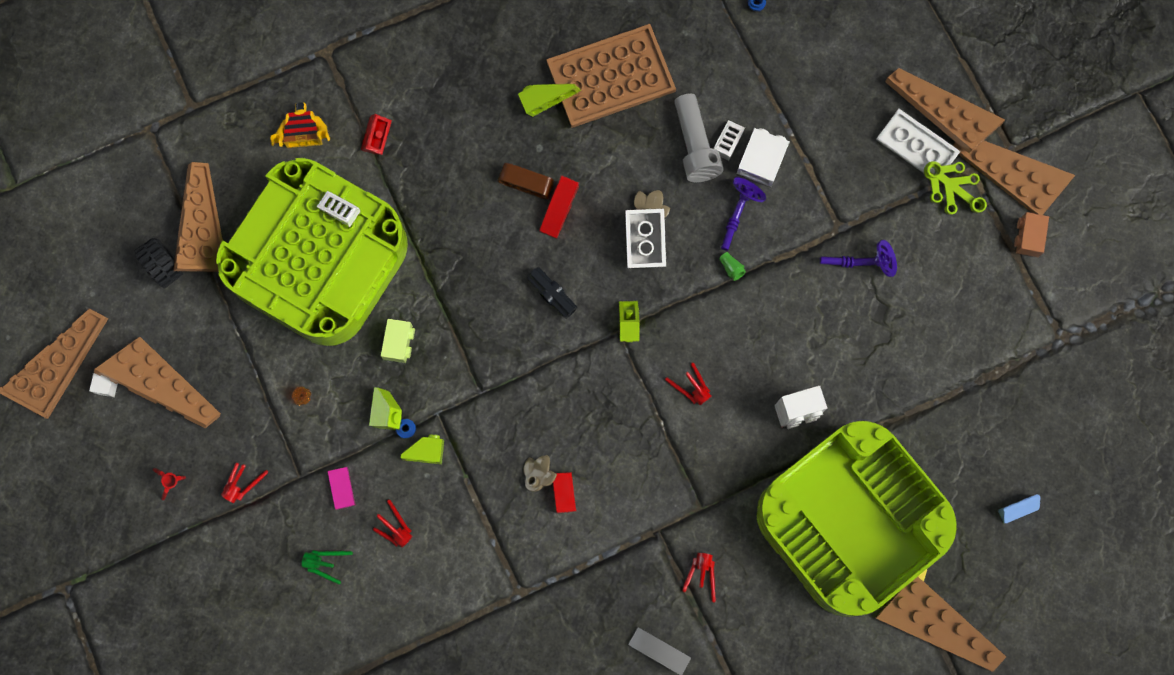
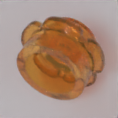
(306, 395)

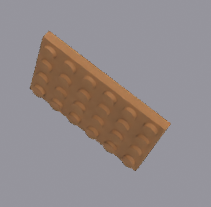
(612, 75)

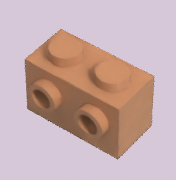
(1031, 234)

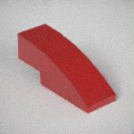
(559, 207)

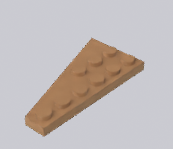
(953, 115)
(1023, 178)
(199, 223)
(51, 371)
(154, 379)
(932, 619)

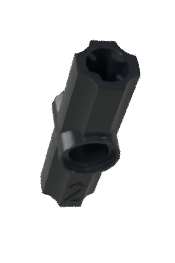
(552, 292)

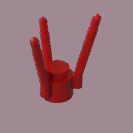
(701, 392)
(168, 481)
(231, 490)
(401, 536)
(703, 563)

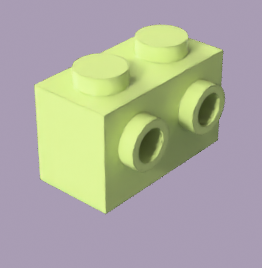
(397, 341)

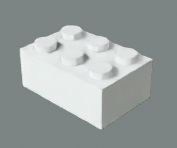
(645, 238)
(800, 406)

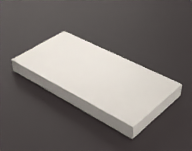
(916, 142)

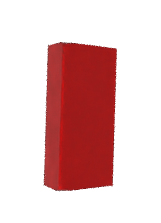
(376, 134)
(564, 493)

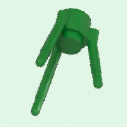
(313, 561)

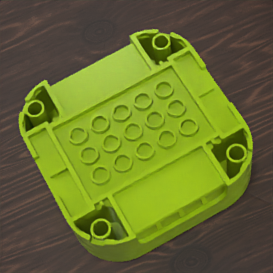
(307, 264)
(856, 519)

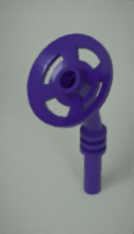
(745, 195)
(882, 260)

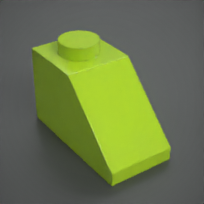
(629, 321)
(384, 410)
(425, 450)

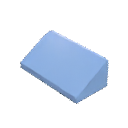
(1020, 508)

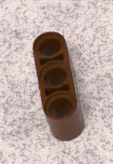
(526, 181)

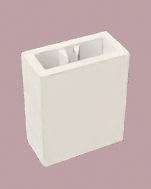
(763, 156)

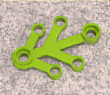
(952, 186)

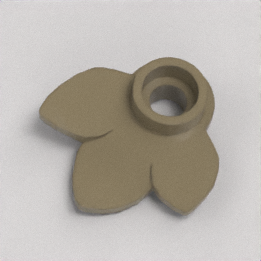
(652, 201)
(538, 470)

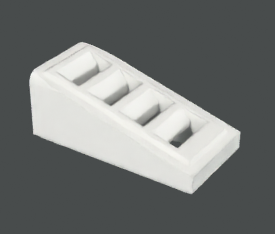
(723, 152)
(351, 216)

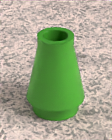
(733, 267)

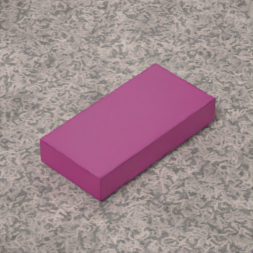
(341, 488)

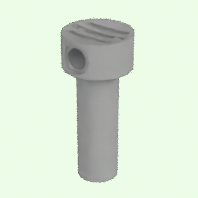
(702, 161)

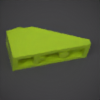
(542, 97)

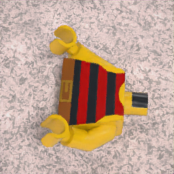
(300, 129)

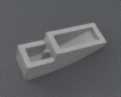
(659, 651)

